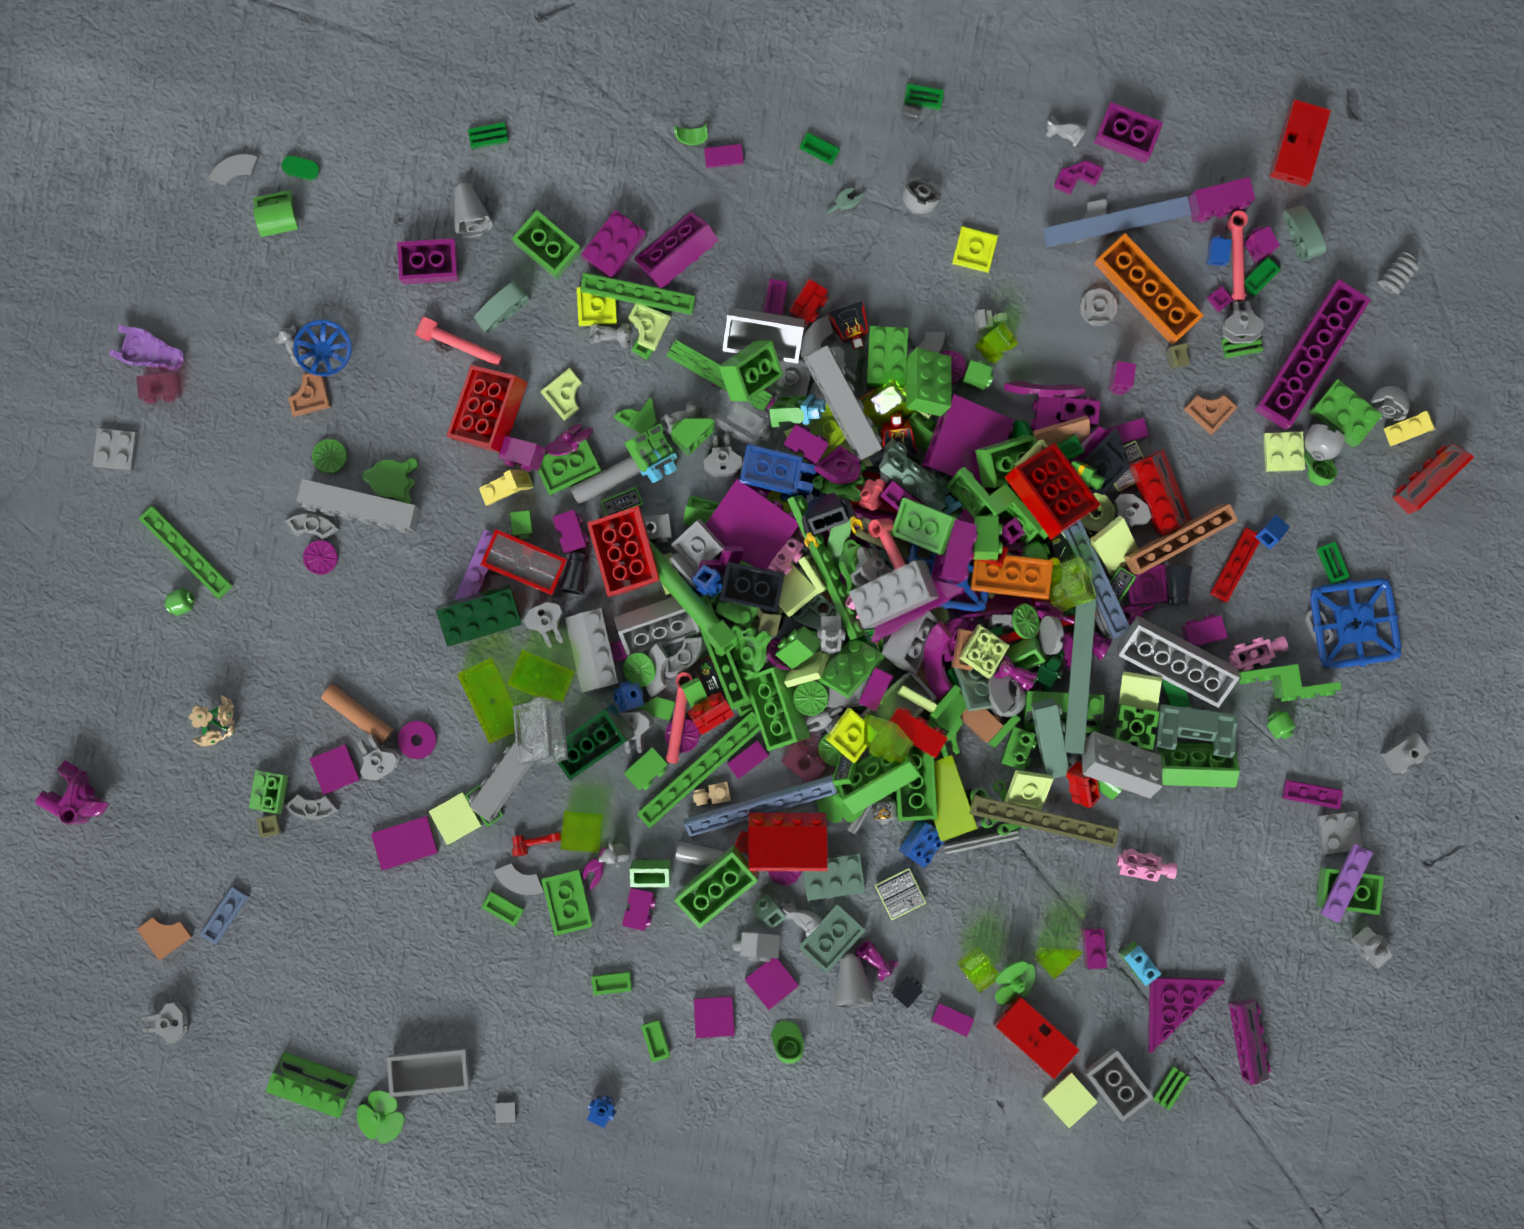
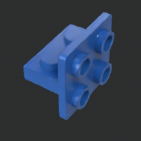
(921, 843)

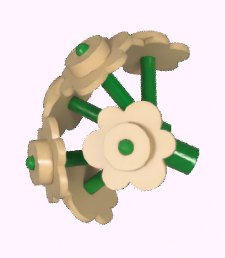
(203, 718)

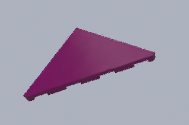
(944, 591)
(1173, 1002)

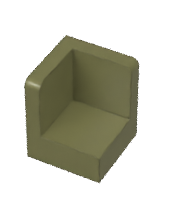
(1178, 356)
(768, 621)
(269, 826)

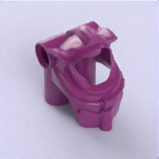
(79, 800)

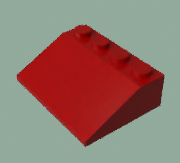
(486, 408)
(1052, 490)
(623, 551)
(787, 842)

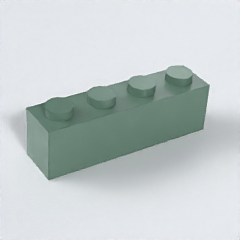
(1050, 737)

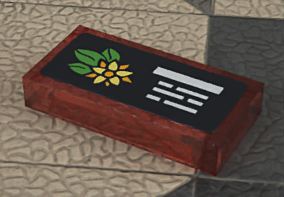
(708, 676)

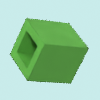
(521, 524)

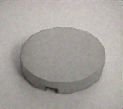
(1098, 307)
(1050, 635)

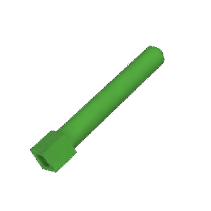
(717, 631)

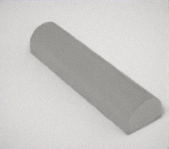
(605, 480)
(697, 854)

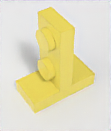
(1409, 428)
(505, 486)

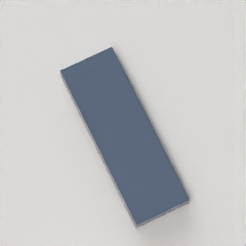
(224, 915)

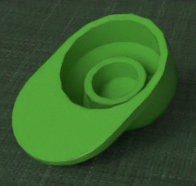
(1320, 472)
(787, 1042)

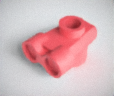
(870, 494)

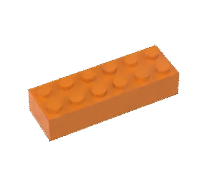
(1148, 289)

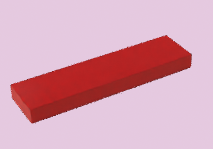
(1235, 565)

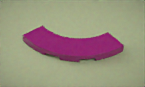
(1067, 390)
(932, 658)

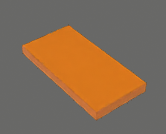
(1017, 577)

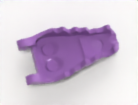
(144, 349)

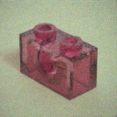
(147, 384)
(792, 759)

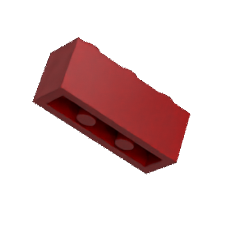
(919, 732)

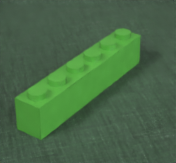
(726, 671)

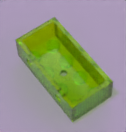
(481, 685)

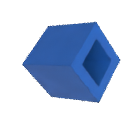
(1218, 251)
(1272, 532)

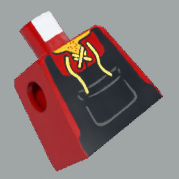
(850, 324)
(900, 431)

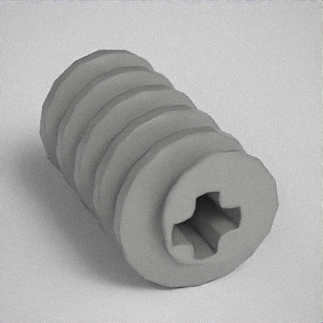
(1399, 273)

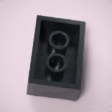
(752, 586)

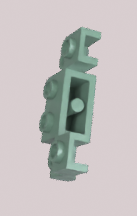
(925, 486)
(1198, 725)

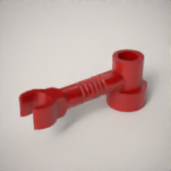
(520, 844)

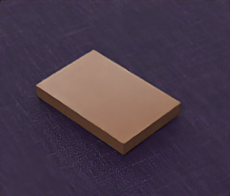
(1061, 431)

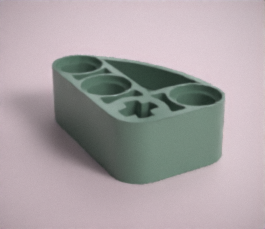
(1304, 233)
(501, 307)
(810, 615)

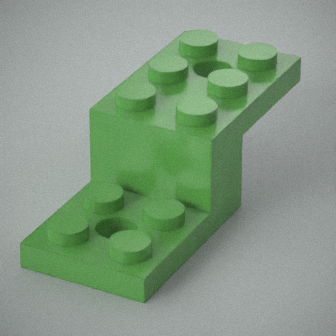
(1001, 503)
(1287, 683)

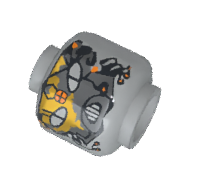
(885, 810)

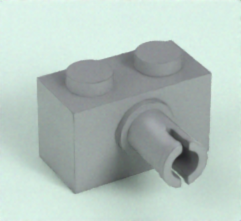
(658, 528)
(1405, 753)
(758, 946)

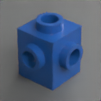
(708, 581)
(628, 696)
(598, 1117)

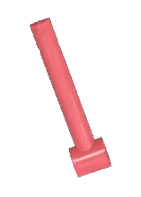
(1238, 254)
(428, 329)
(883, 528)
(678, 722)

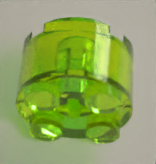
(996, 342)
(978, 969)

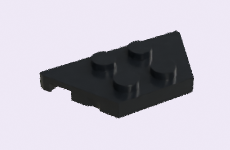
(1109, 460)

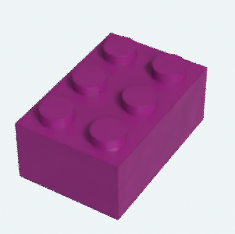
(1128, 132)
(1221, 200)
(614, 245)
(428, 261)
(952, 566)

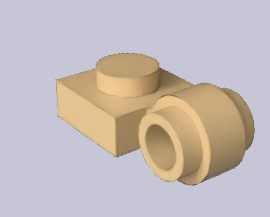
(717, 792)

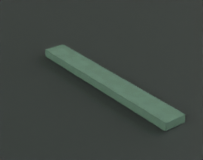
(1080, 677)

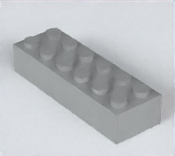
(842, 402)
(358, 505)
(1178, 661)

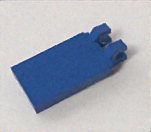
(775, 471)

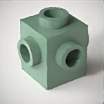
(769, 911)

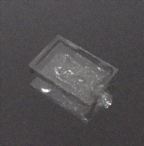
(742, 421)
(540, 732)

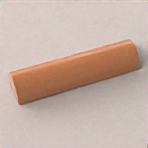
(357, 713)

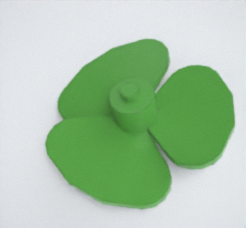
(836, 808)
(1020, 979)
(379, 1122)

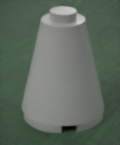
(469, 212)
(852, 984)

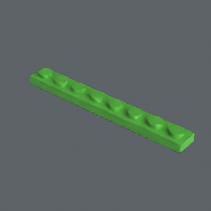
(828, 572)
(700, 770)

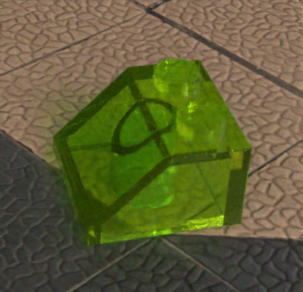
(885, 401)
(885, 739)
(1056, 959)

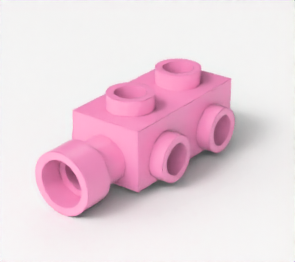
(788, 554)
(1251, 654)
(1144, 866)

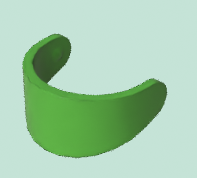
(692, 136)

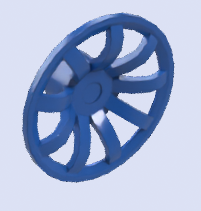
(322, 348)

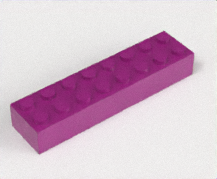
(1312, 354)

